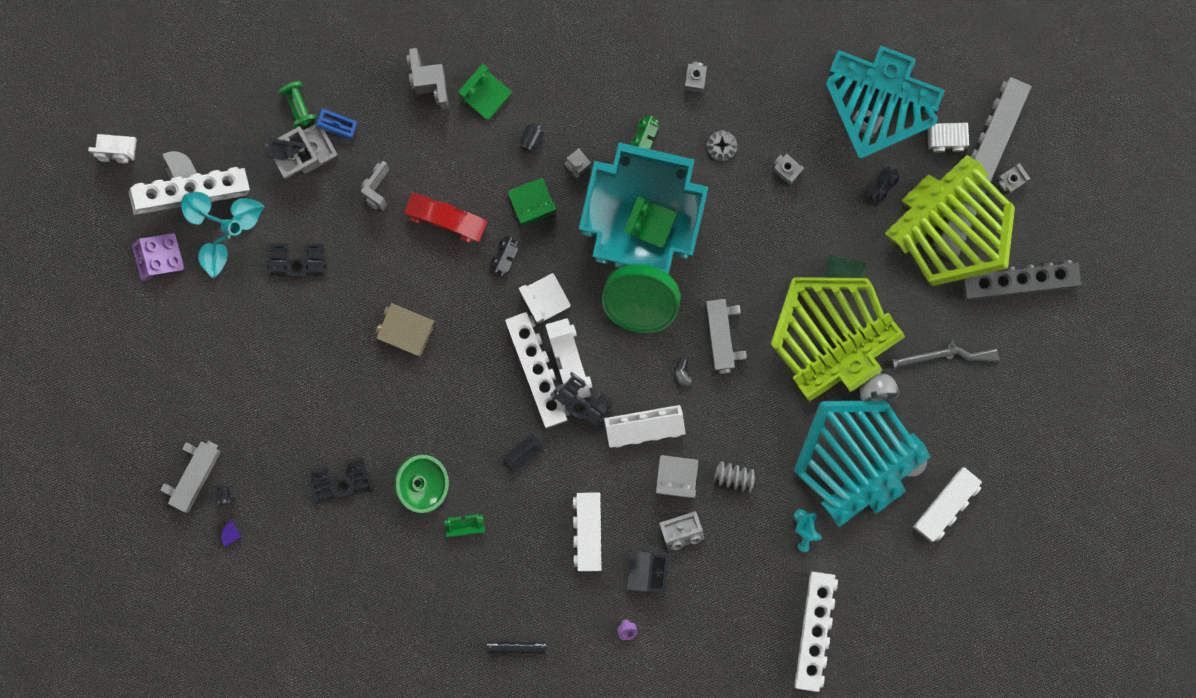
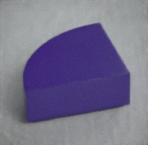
(230, 534)

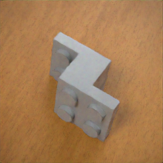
(427, 79)
(315, 153)

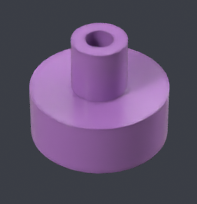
(627, 630)

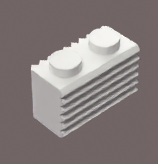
(948, 136)

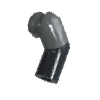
(680, 373)

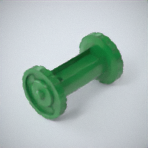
(297, 105)

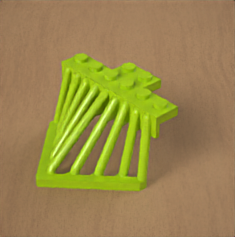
(935, 200)
(850, 360)

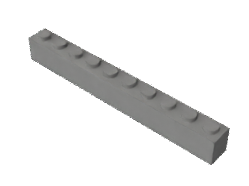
(991, 146)

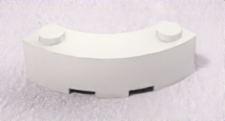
(566, 354)

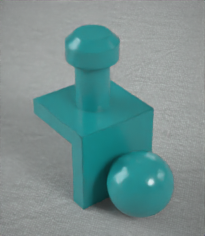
(805, 528)

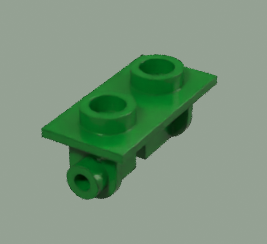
(647, 127)
(471, 525)

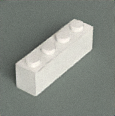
(645, 426)
(947, 504)
(588, 531)

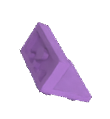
(157, 255)

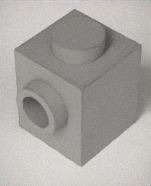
(695, 77)

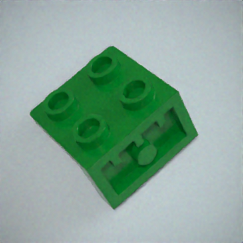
(484, 92)
(532, 202)
(650, 222)

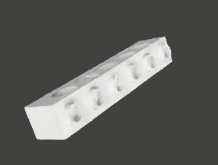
(142, 204)
(515, 325)
(802, 679)

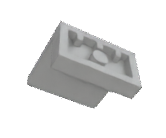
(677, 476)

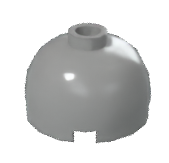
(879, 388)

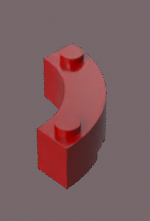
(446, 217)

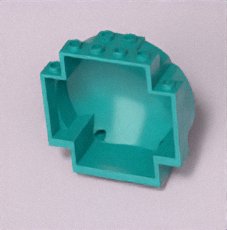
(612, 195)

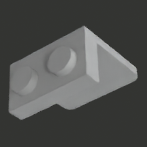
(369, 185)

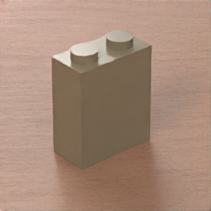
(405, 330)

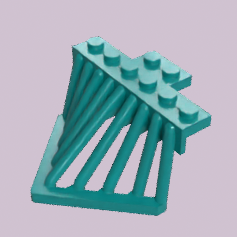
(889, 76)
(878, 482)

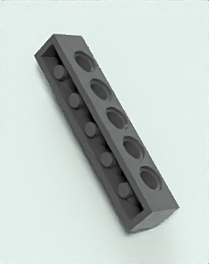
(1070, 279)

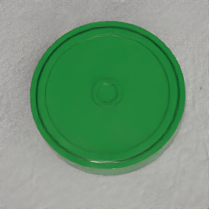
(641, 298)

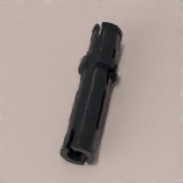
(516, 646)

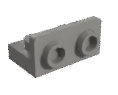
(682, 531)

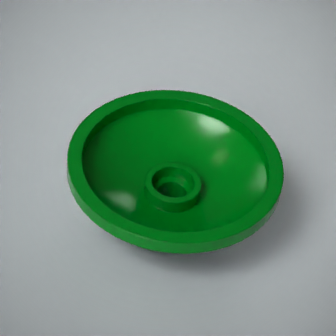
(431, 485)

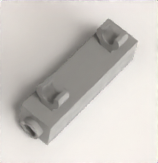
(720, 335)
(194, 475)

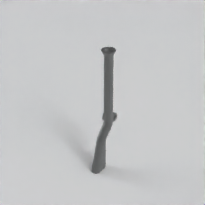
(983, 356)

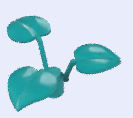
(245, 213)

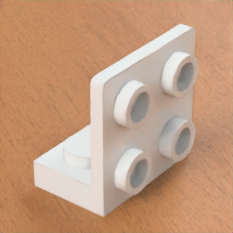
(114, 147)
(544, 298)

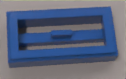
(333, 130)

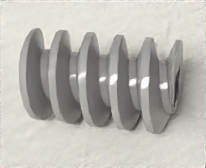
(734, 476)

